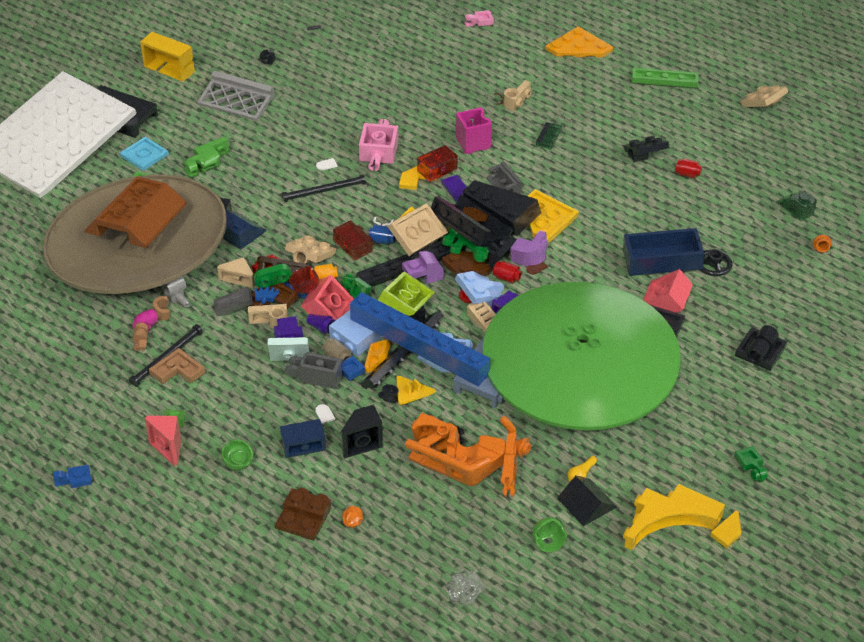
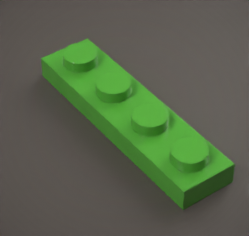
(665, 77)

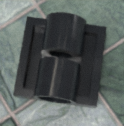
(761, 347)

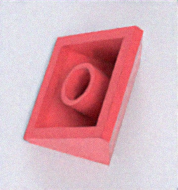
(164, 436)

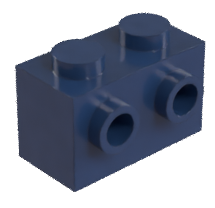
(302, 438)

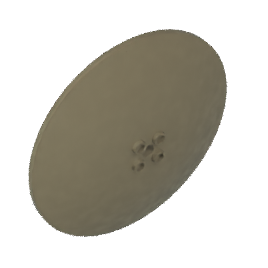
(115, 266)

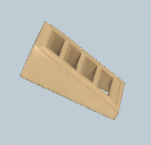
(475, 311)

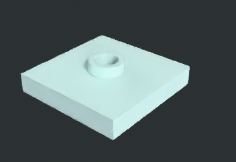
(284, 348)

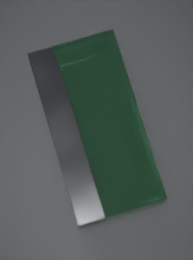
(548, 135)

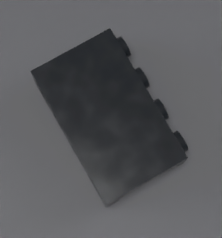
(143, 109)
(479, 232)

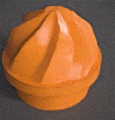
(822, 243)
(352, 516)

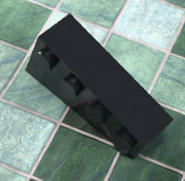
(506, 205)

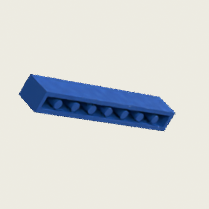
(420, 339)

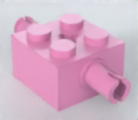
(378, 144)

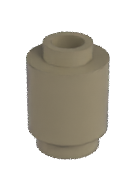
(336, 349)

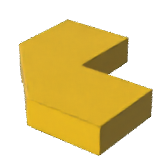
(410, 179)

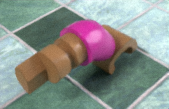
(143, 321)

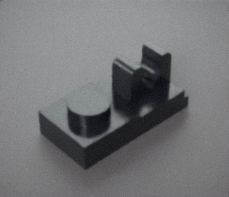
(497, 252)

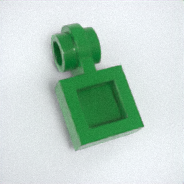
(355, 285)
(751, 459)

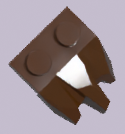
(465, 262)

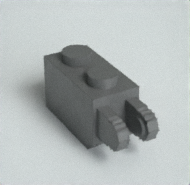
(316, 369)

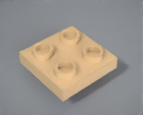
(765, 96)
(311, 248)

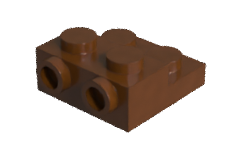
(303, 513)

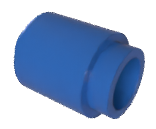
(381, 235)

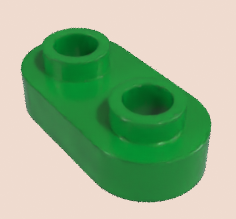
(272, 275)

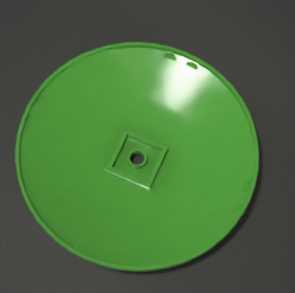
(576, 385)

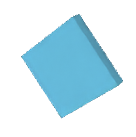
(144, 153)

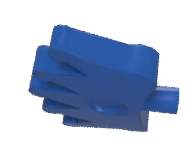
(266, 295)

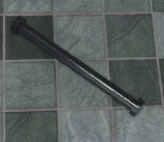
(323, 188)
(196, 330)

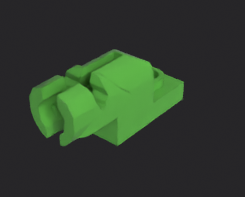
(206, 157)

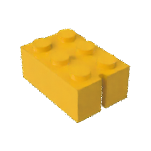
(160, 49)

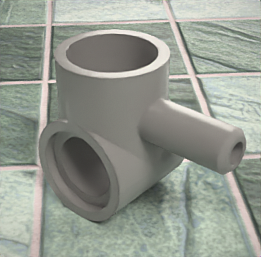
(175, 291)

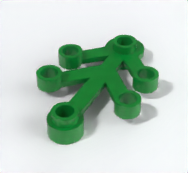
(479, 253)

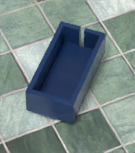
(663, 251)

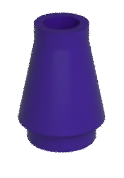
(320, 322)

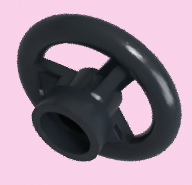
(713, 260)

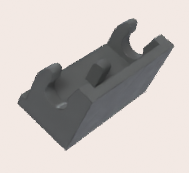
(504, 178)

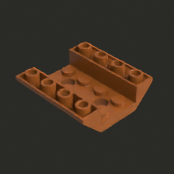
(140, 210)

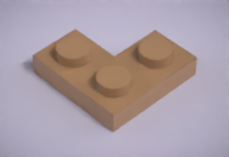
(177, 363)

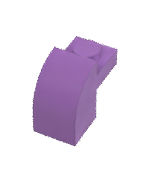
(530, 252)
(424, 266)

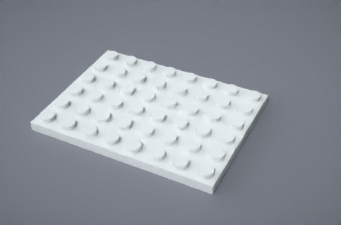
(57, 132)

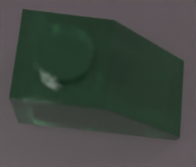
(799, 205)

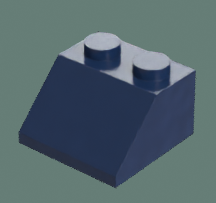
(241, 230)

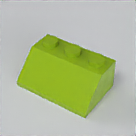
(406, 294)

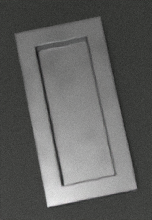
(233, 301)

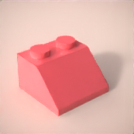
(669, 291)
(328, 299)

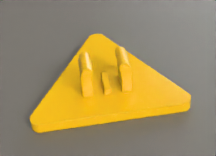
(411, 390)

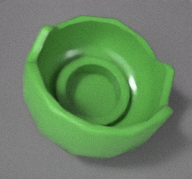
(237, 451)
(551, 529)

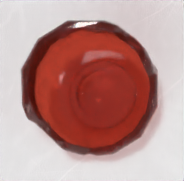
(304, 280)

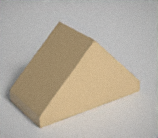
(236, 272)

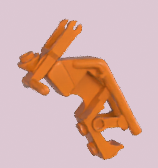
(463, 463)

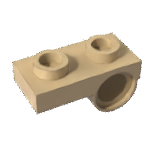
(515, 97)
(267, 314)

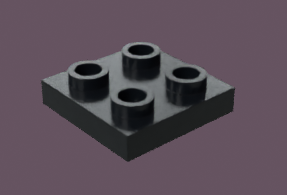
(640, 150)

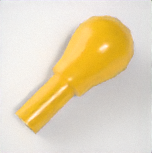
(582, 469)

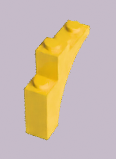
(678, 508)

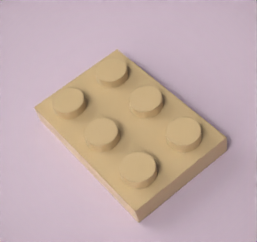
(417, 229)

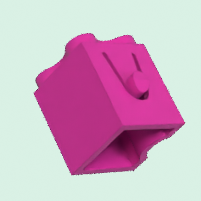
(473, 137)

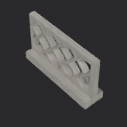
(241, 87)

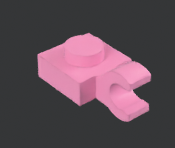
(480, 18)

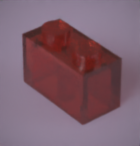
(437, 163)
(352, 240)

